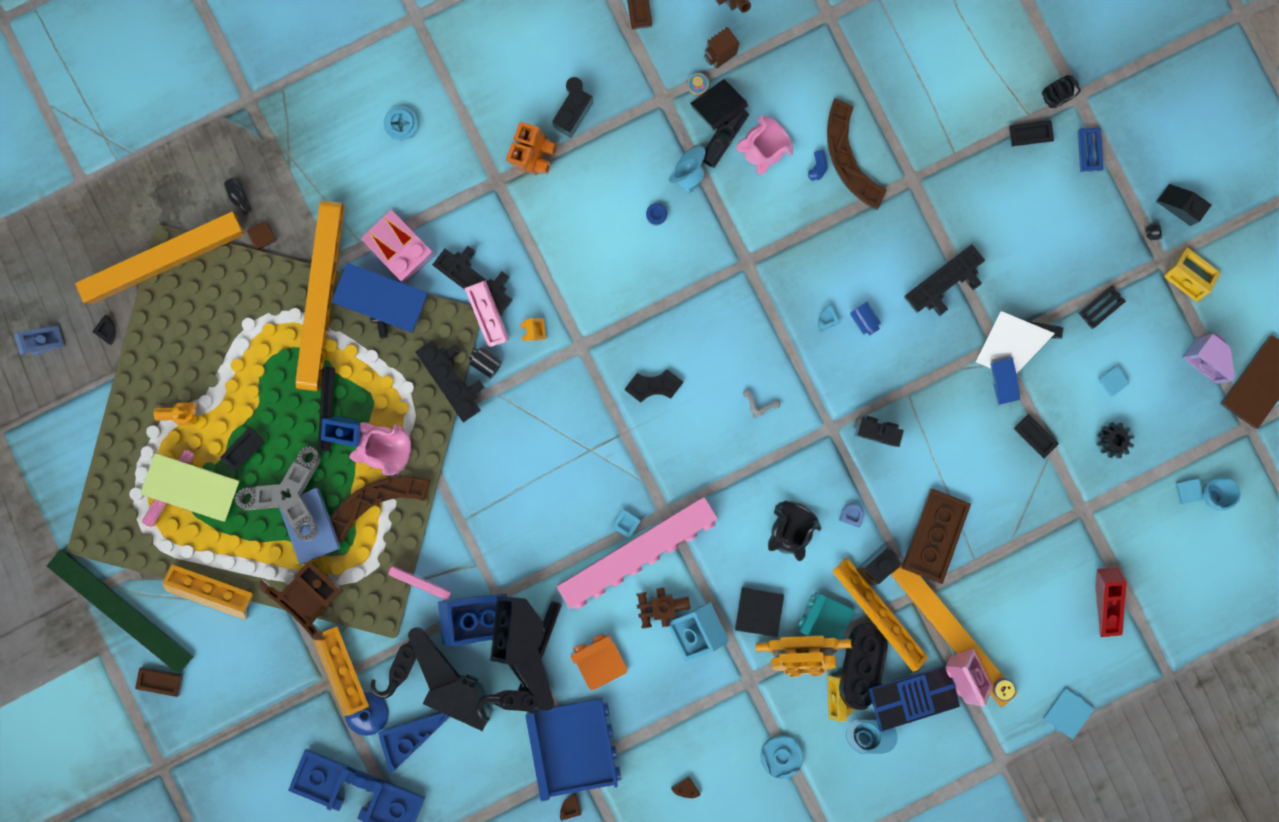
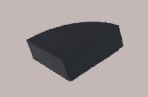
(105, 330)

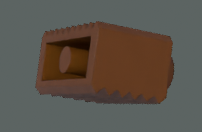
(721, 48)

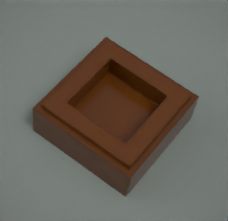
(261, 235)

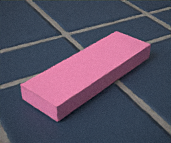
(487, 313)
(419, 582)

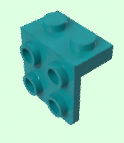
(825, 617)

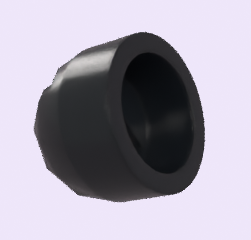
(1155, 231)

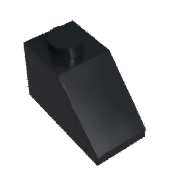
(1184, 204)

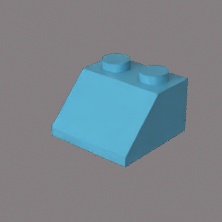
(698, 632)

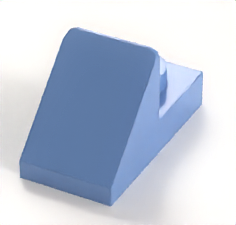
(39, 340)

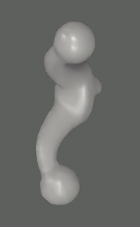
(775, 404)

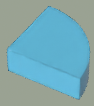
(827, 318)

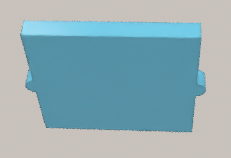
(1068, 713)

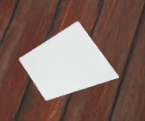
(1014, 340)

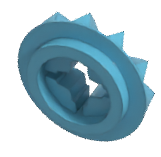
(393, 116)

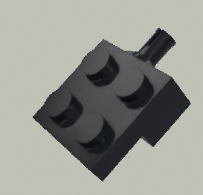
(883, 433)

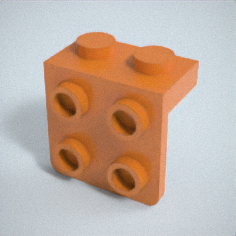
(599, 661)

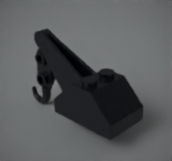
(515, 642)
(448, 690)

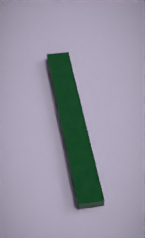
(120, 611)

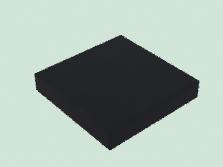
(719, 104)
(759, 612)

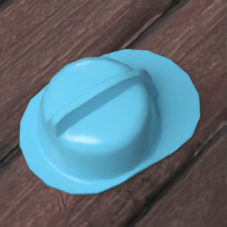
(689, 169)
(867, 739)

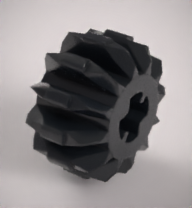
(1061, 91)
(1111, 432)

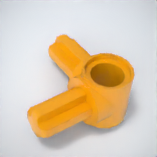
(180, 413)

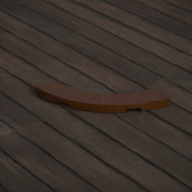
(843, 158)
(374, 494)

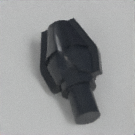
(237, 195)

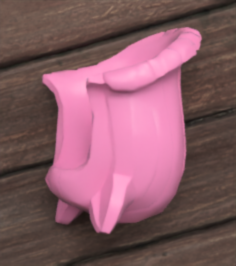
(765, 144)
(383, 448)

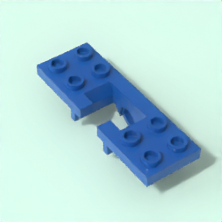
(321, 779)

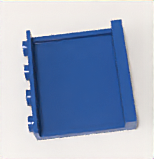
(572, 748)

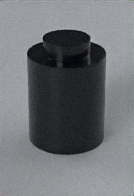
(485, 362)

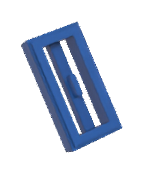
(1082, 150)

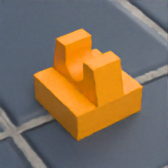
(535, 329)

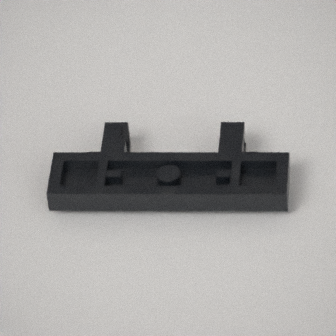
(958, 269)
(460, 271)
(439, 366)

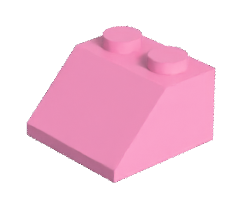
(969, 677)

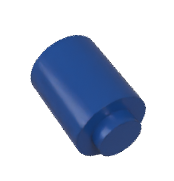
(866, 319)

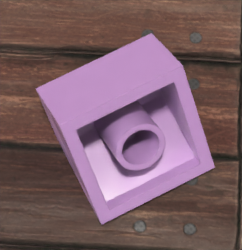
(1211, 358)

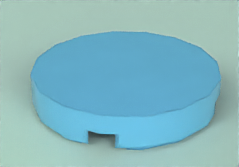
(781, 756)

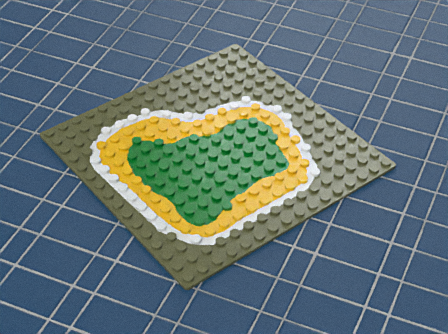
(230, 341)

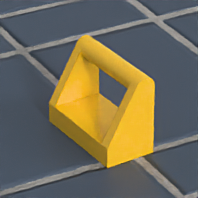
(1188, 280)

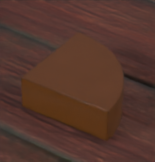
(686, 788)
(570, 807)

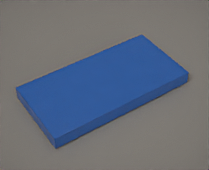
(380, 297)

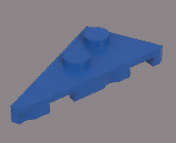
(404, 739)

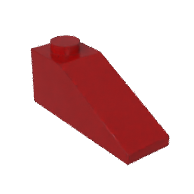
(1110, 601)

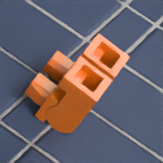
(530, 150)

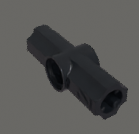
(717, 146)

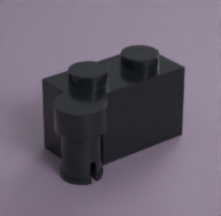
(573, 108)

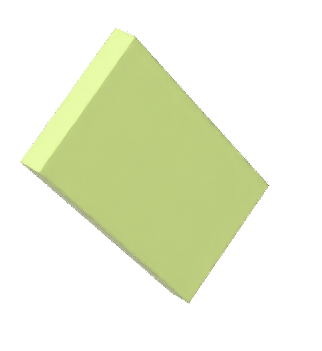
(189, 487)

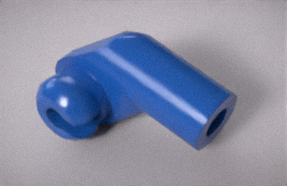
(820, 167)

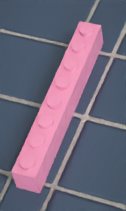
(636, 553)

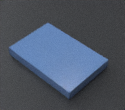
(326, 539)

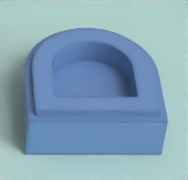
(852, 514)

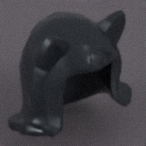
(792, 529)

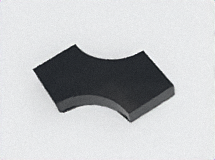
(644, 387)

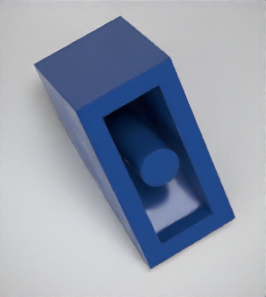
(341, 430)

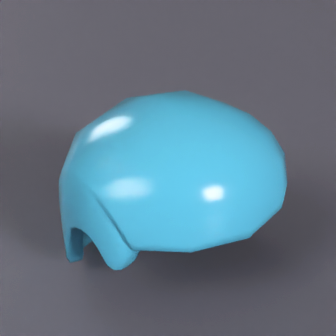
(1221, 494)

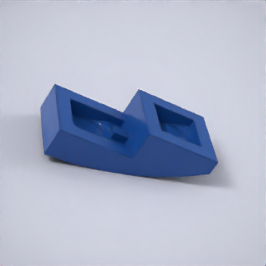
(1005, 380)

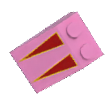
(397, 247)

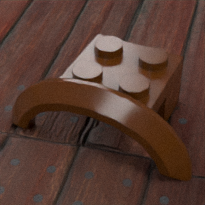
(306, 596)

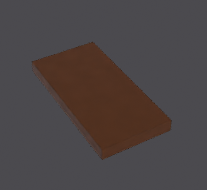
(1257, 386)
(936, 536)

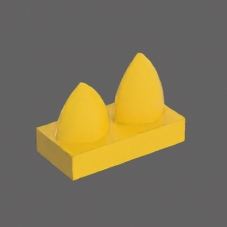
(836, 707)

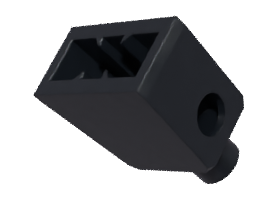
(879, 565)

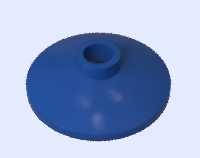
(377, 716)

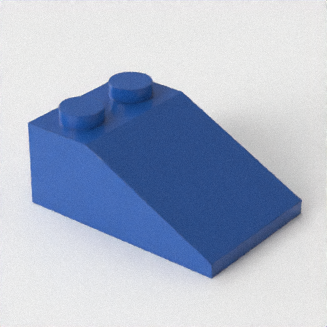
(467, 619)

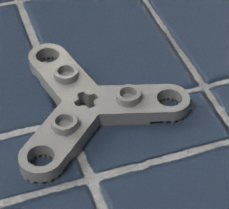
(294, 483)

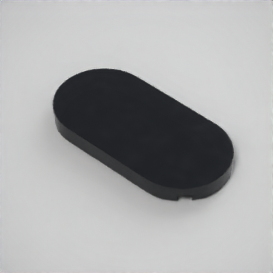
(863, 665)

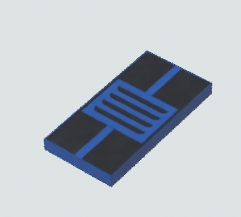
(913, 698)

